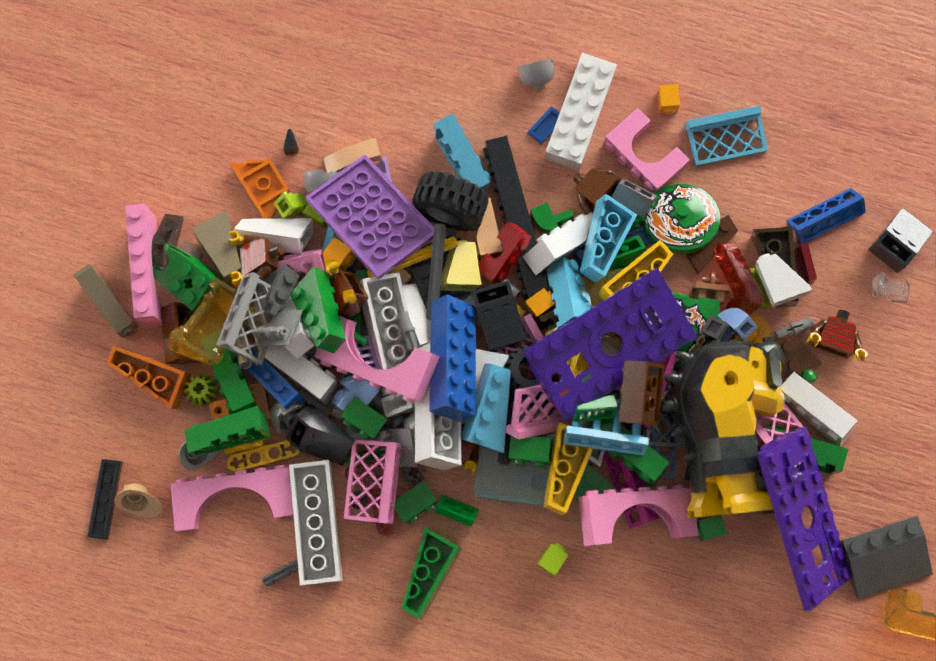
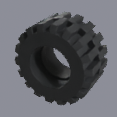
(516, 379)

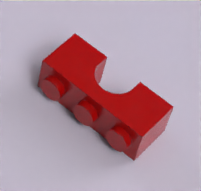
(514, 242)

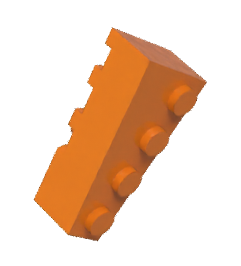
(155, 377)

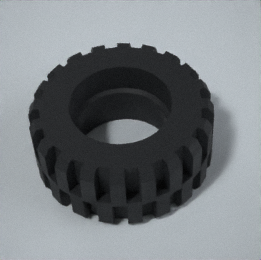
(450, 201)

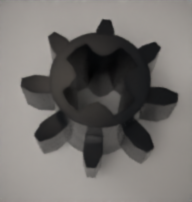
(419, 475)

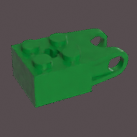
(185, 277)

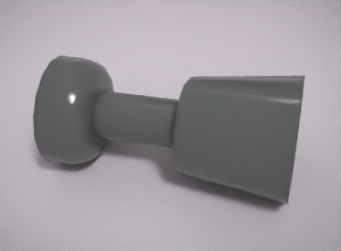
(376, 403)

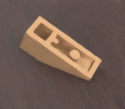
(487, 235)

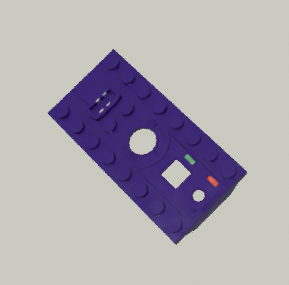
(644, 318)
(792, 483)

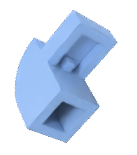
(738, 322)
(352, 389)

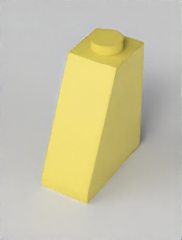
(461, 268)

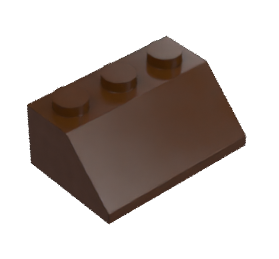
(173, 317)
(641, 392)

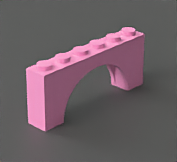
(140, 231)
(407, 379)
(192, 496)
(602, 510)

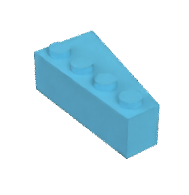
(606, 234)
(568, 290)

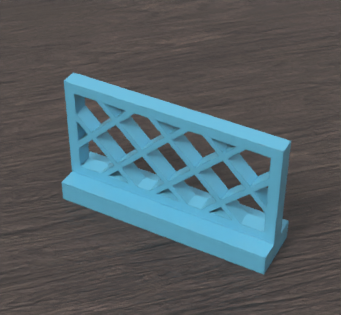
(726, 119)

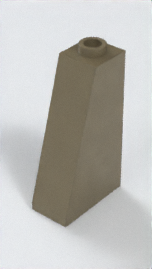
(214, 239)
(106, 300)

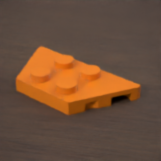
(261, 183)

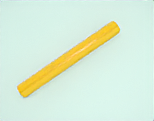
(421, 255)

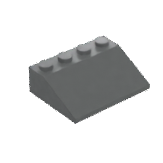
(887, 557)

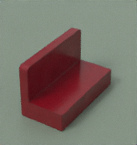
(804, 263)

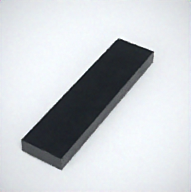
(104, 499)

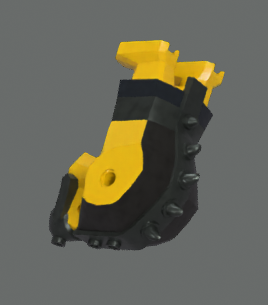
(715, 414)

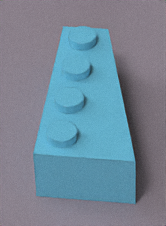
(460, 152)
(492, 396)

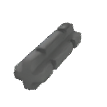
(281, 573)

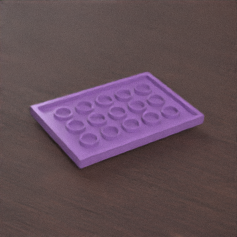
(371, 216)

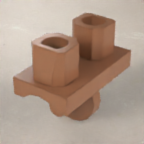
(711, 286)

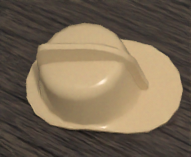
(136, 500)

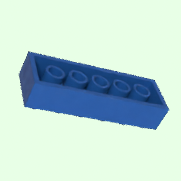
(455, 373)

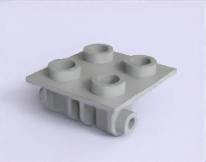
(281, 329)
(401, 436)

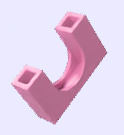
(651, 174)

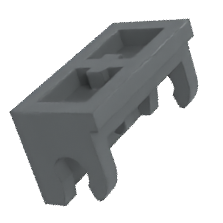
(634, 197)

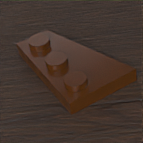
(702, 257)

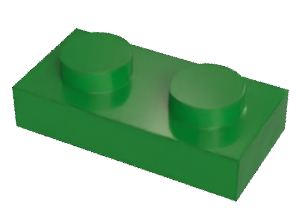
(456, 510)

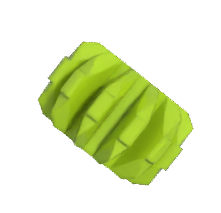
(195, 385)

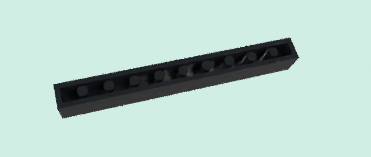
(514, 208)

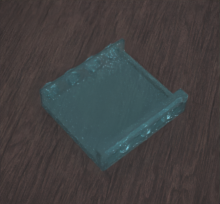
(510, 482)

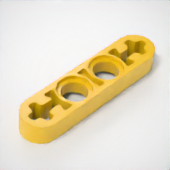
(265, 458)

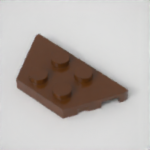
(796, 355)

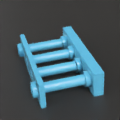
(607, 440)

